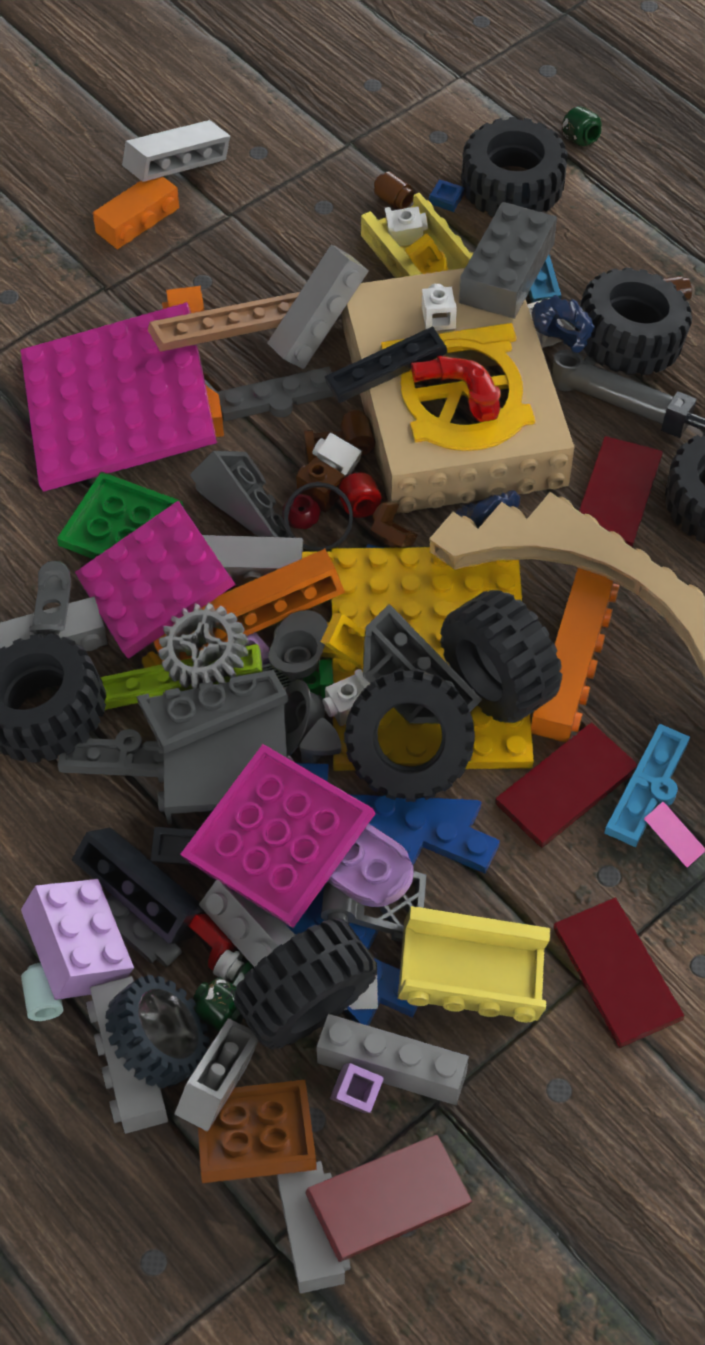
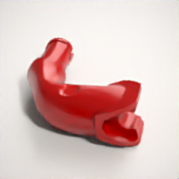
(482, 395)

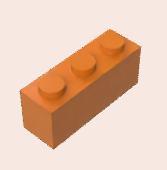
(135, 211)

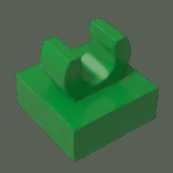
(321, 679)

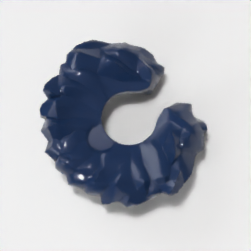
(545, 321)
(483, 509)

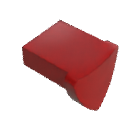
(214, 936)

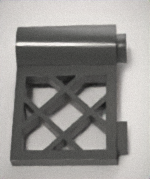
(342, 907)

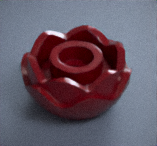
(305, 518)

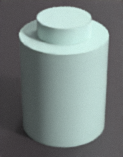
(38, 995)

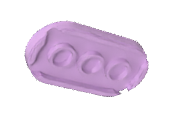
(374, 870)

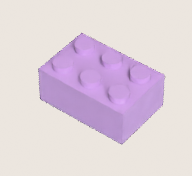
(75, 937)

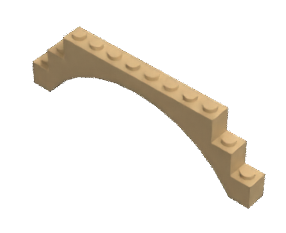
(567, 536)

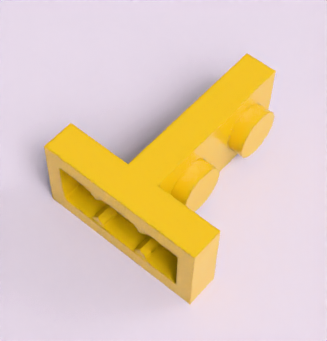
(344, 640)

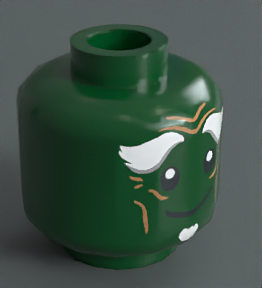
(581, 126)
(216, 1003)

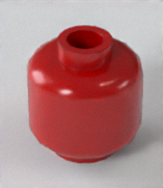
(361, 493)

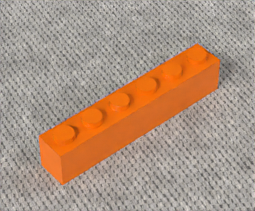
(277, 595)
(576, 645)

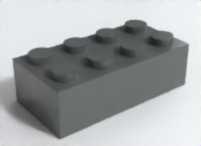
(507, 260)

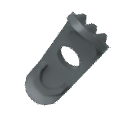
(55, 587)

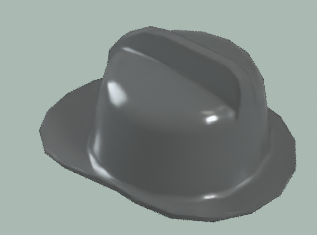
(298, 644)
(301, 713)

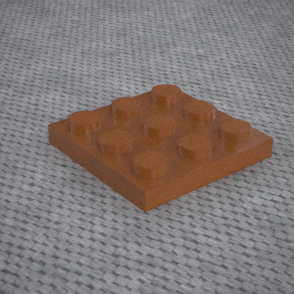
(259, 1134)

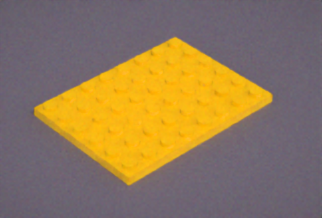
(424, 594)

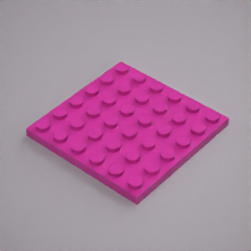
(113, 400)

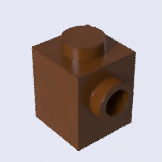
(320, 472)

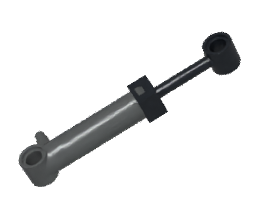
(673, 412)

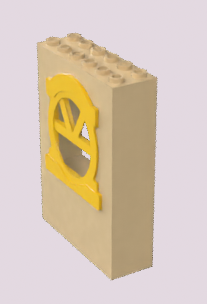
(444, 463)

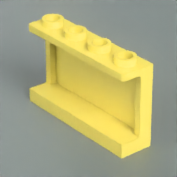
(395, 258)
(473, 964)

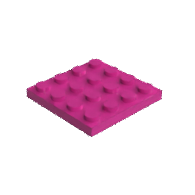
(153, 577)
(278, 835)

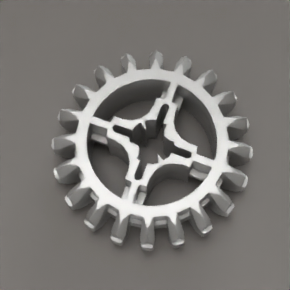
(202, 623)

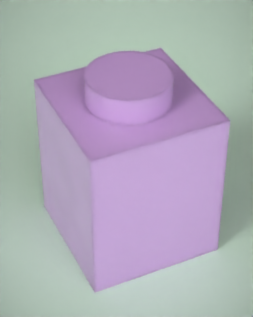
(356, 1088)

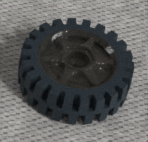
(156, 1031)

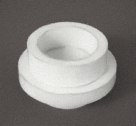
(229, 965)

